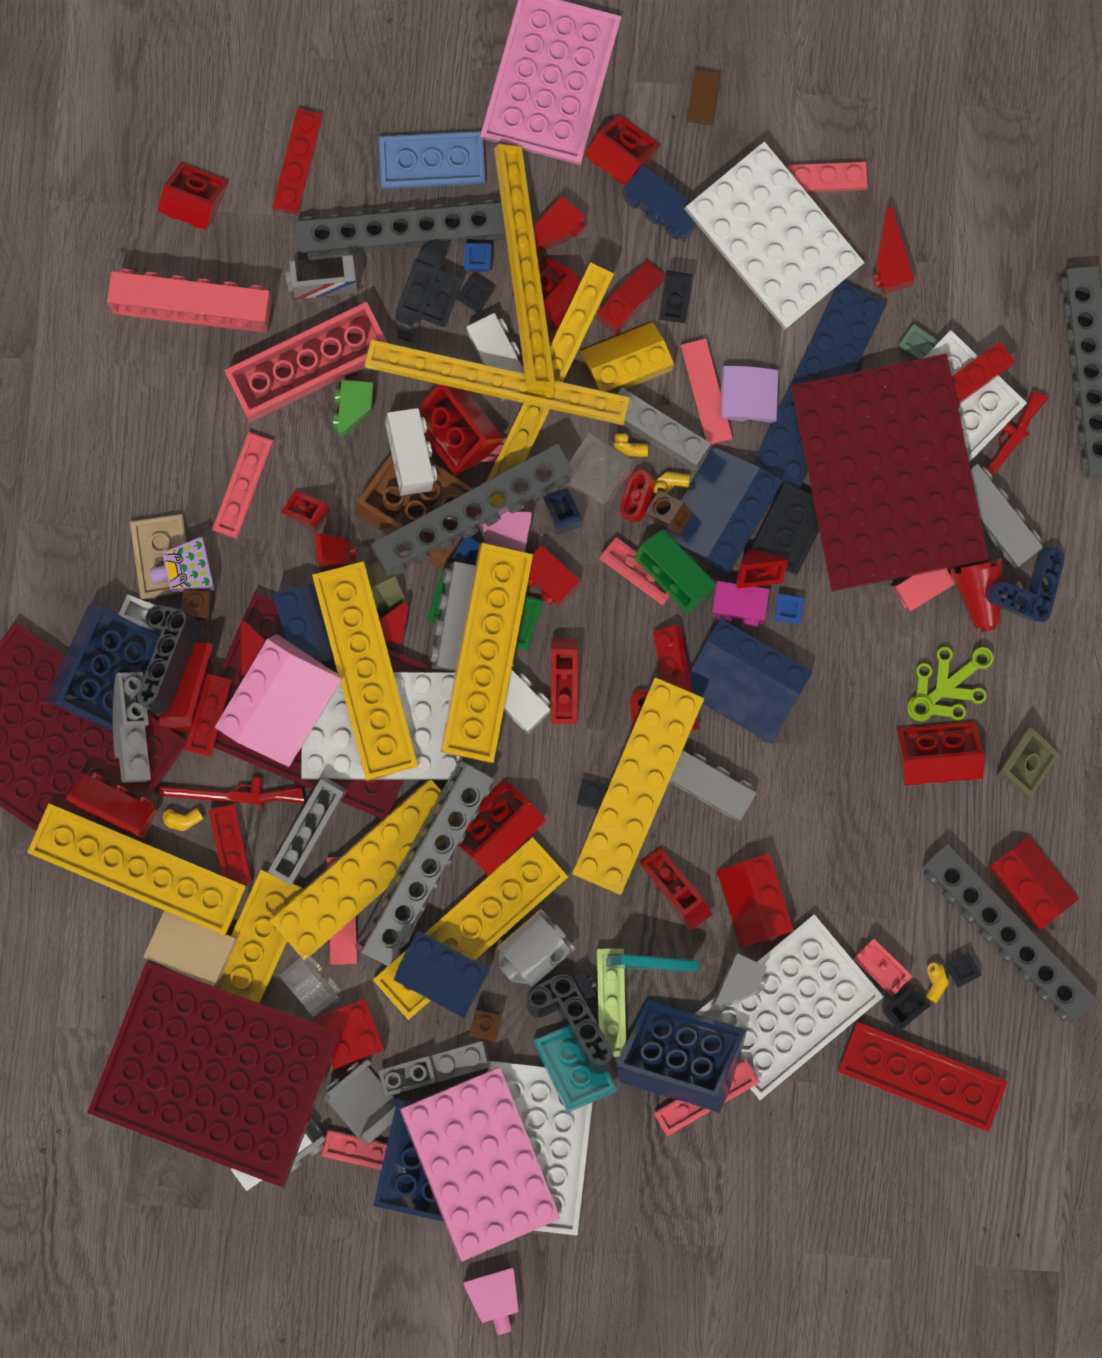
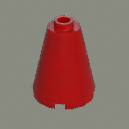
(972, 586)

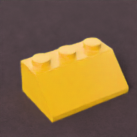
(628, 359)

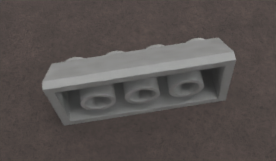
(740, 982)

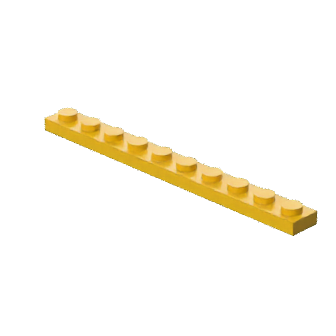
(524, 268)
(563, 351)
(495, 382)

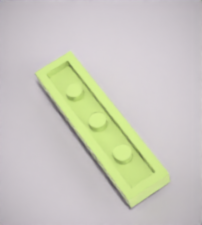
(611, 1001)

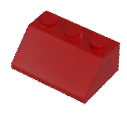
(458, 428)
(187, 696)
(940, 753)
(113, 804)
(500, 827)
(1033, 883)
(755, 901)

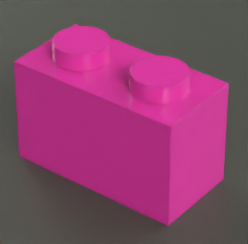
(740, 604)

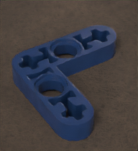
(1031, 598)

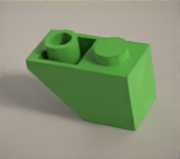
(354, 407)

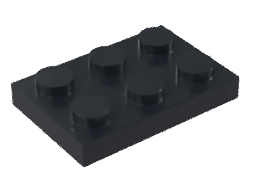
(789, 527)

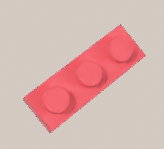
(831, 176)
(621, 559)

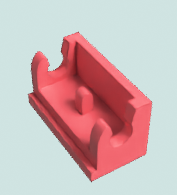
(920, 588)
(882, 967)

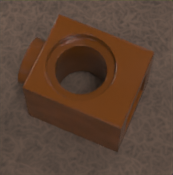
(675, 518)
(197, 604)
(485, 1026)

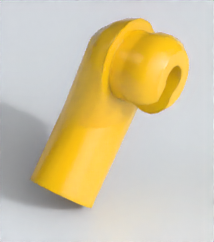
(629, 449)
(670, 480)
(179, 821)
(938, 980)

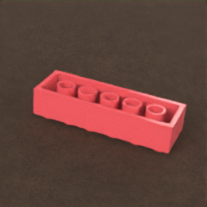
(189, 301)
(304, 362)

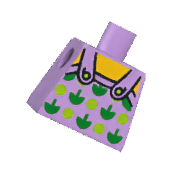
(185, 568)

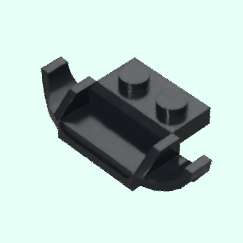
(427, 292)

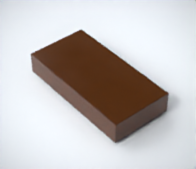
(703, 97)

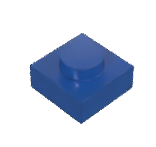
(477, 257)
(467, 552)
(788, 609)

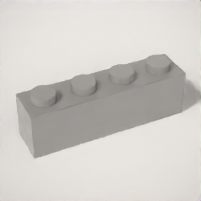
(664, 432)
(1002, 522)
(453, 607)
(712, 786)
(307, 830)

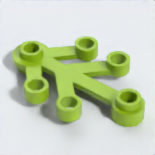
(946, 687)

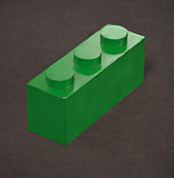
(675, 571)

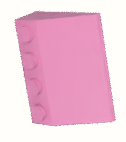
(279, 701)

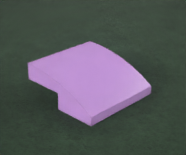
(749, 393)

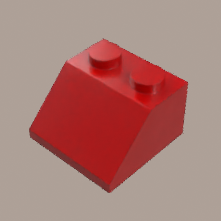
(621, 149)
(192, 196)
(558, 290)

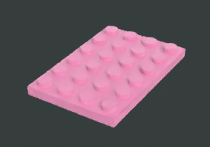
(551, 78)
(479, 1164)

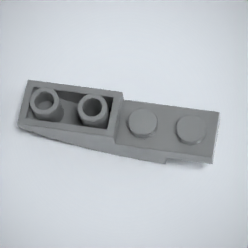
(129, 728)
(434, 1068)

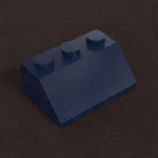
(304, 622)
(441, 974)

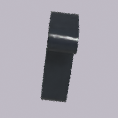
(169, 660)
(575, 1025)

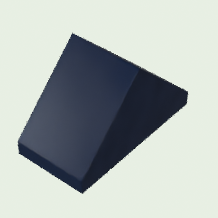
(563, 511)

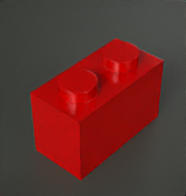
(551, 578)

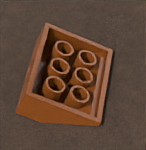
(389, 511)

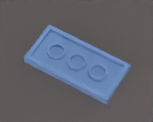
(431, 160)

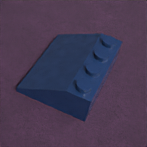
(727, 507)
(99, 651)
(747, 680)
(682, 1056)
(402, 1178)

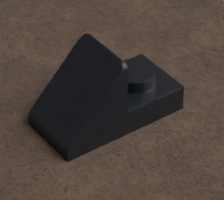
(675, 296)
(906, 1007)

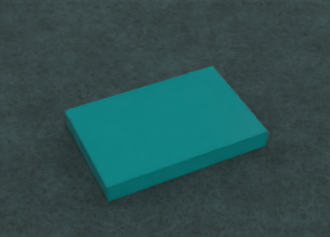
(652, 963)
(569, 1071)

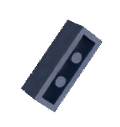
(660, 203)

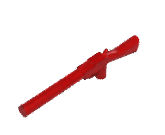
(1017, 433)
(292, 794)

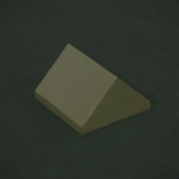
(385, 589)
(1028, 763)

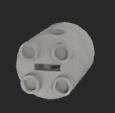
(533, 950)

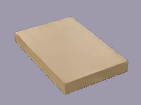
(150, 540)
(190, 949)

